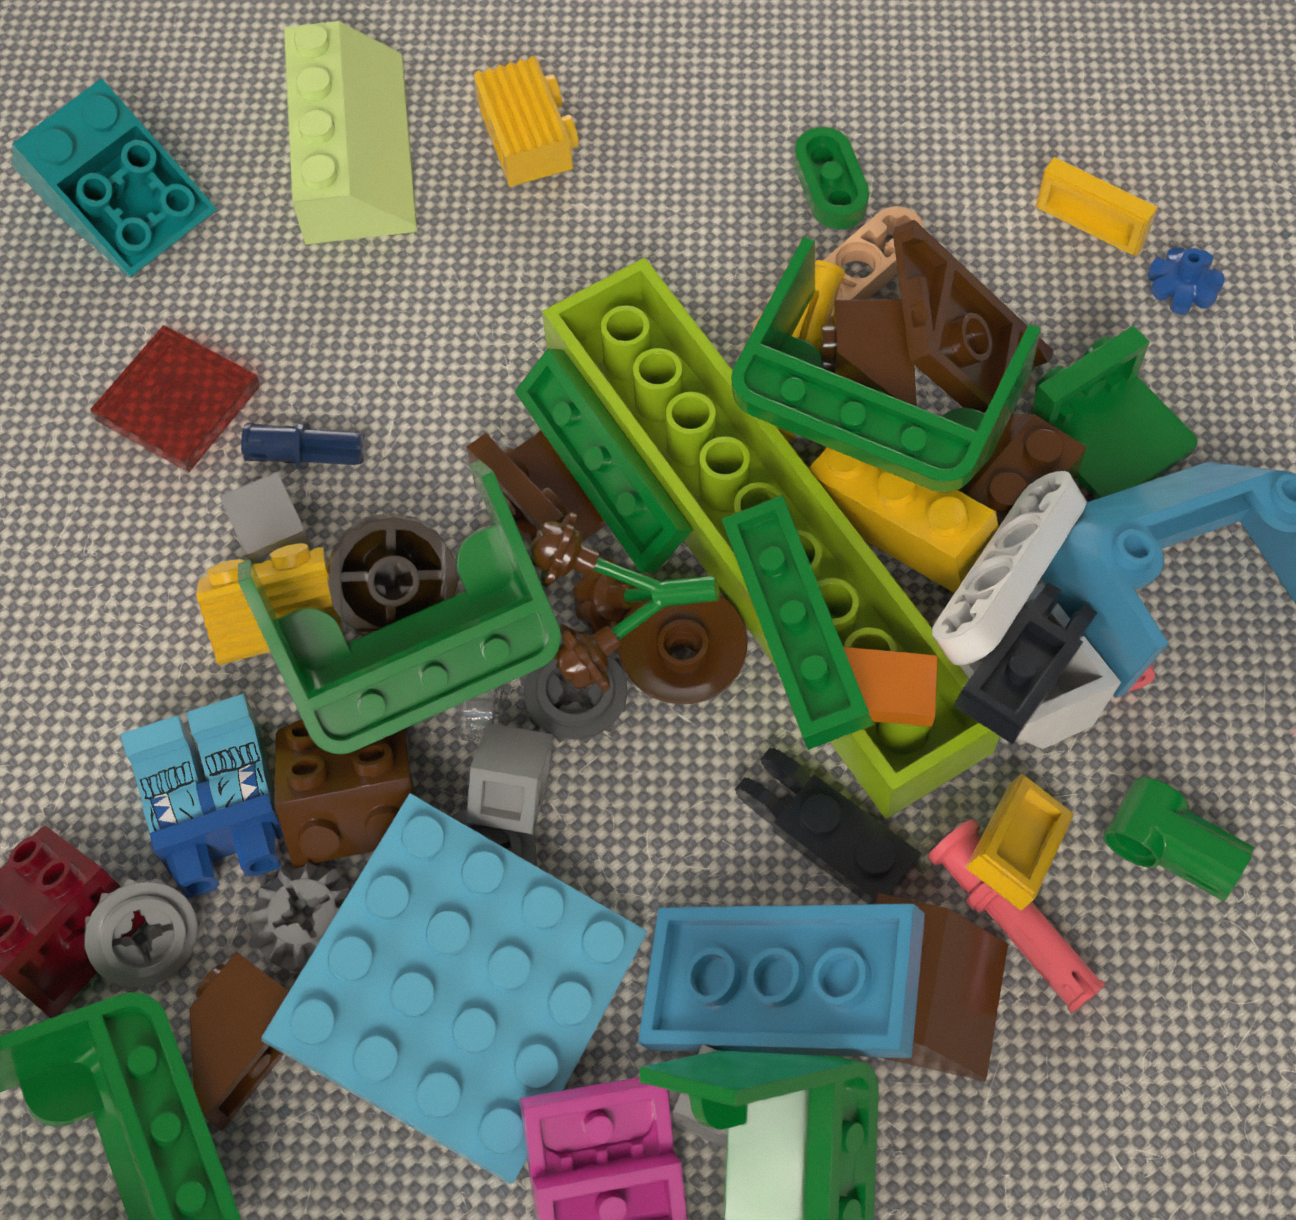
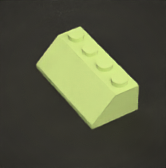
(347, 134)

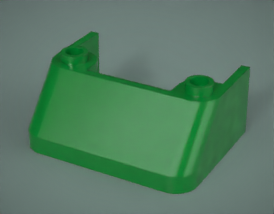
(787, 386)
(426, 660)
(129, 1075)
(793, 1126)

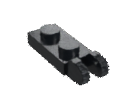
(1023, 667)
(830, 829)

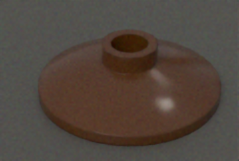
(708, 629)

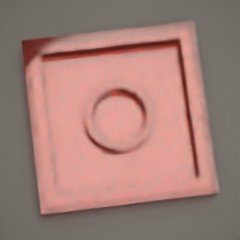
(175, 398)

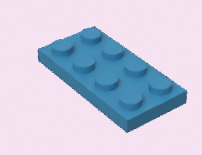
(785, 980)

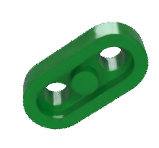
(834, 182)

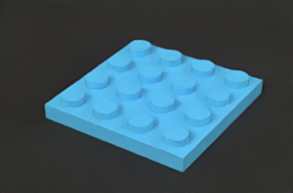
(455, 986)

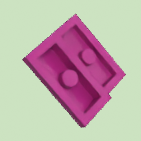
(603, 1153)

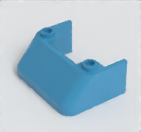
(1121, 543)

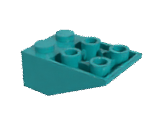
(110, 179)

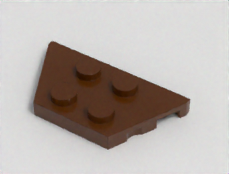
(954, 322)

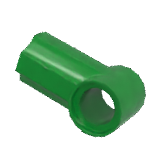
(1159, 830)

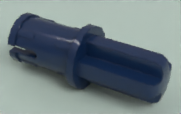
(301, 445)

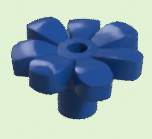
(1186, 279)

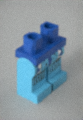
(214, 818)

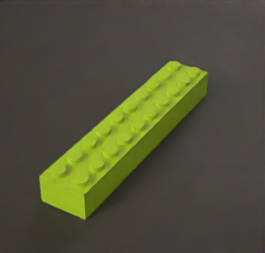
(715, 460)

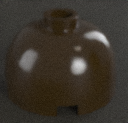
(388, 571)

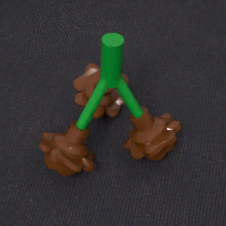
(604, 599)

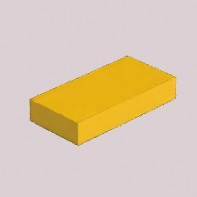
(1095, 206)
(1020, 842)

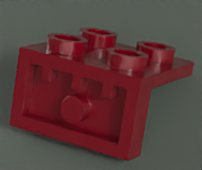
(43, 910)

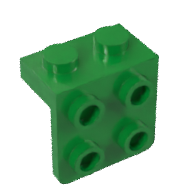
(1113, 414)

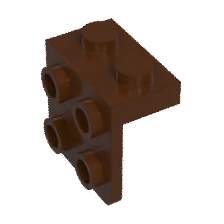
(337, 802)

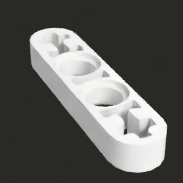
(1009, 568)

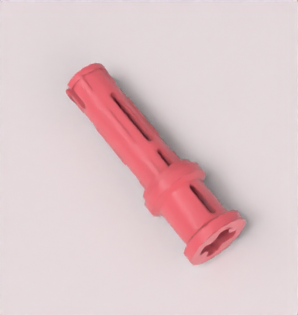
(1026, 928)

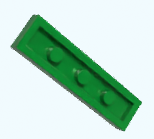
(603, 461)
(796, 623)

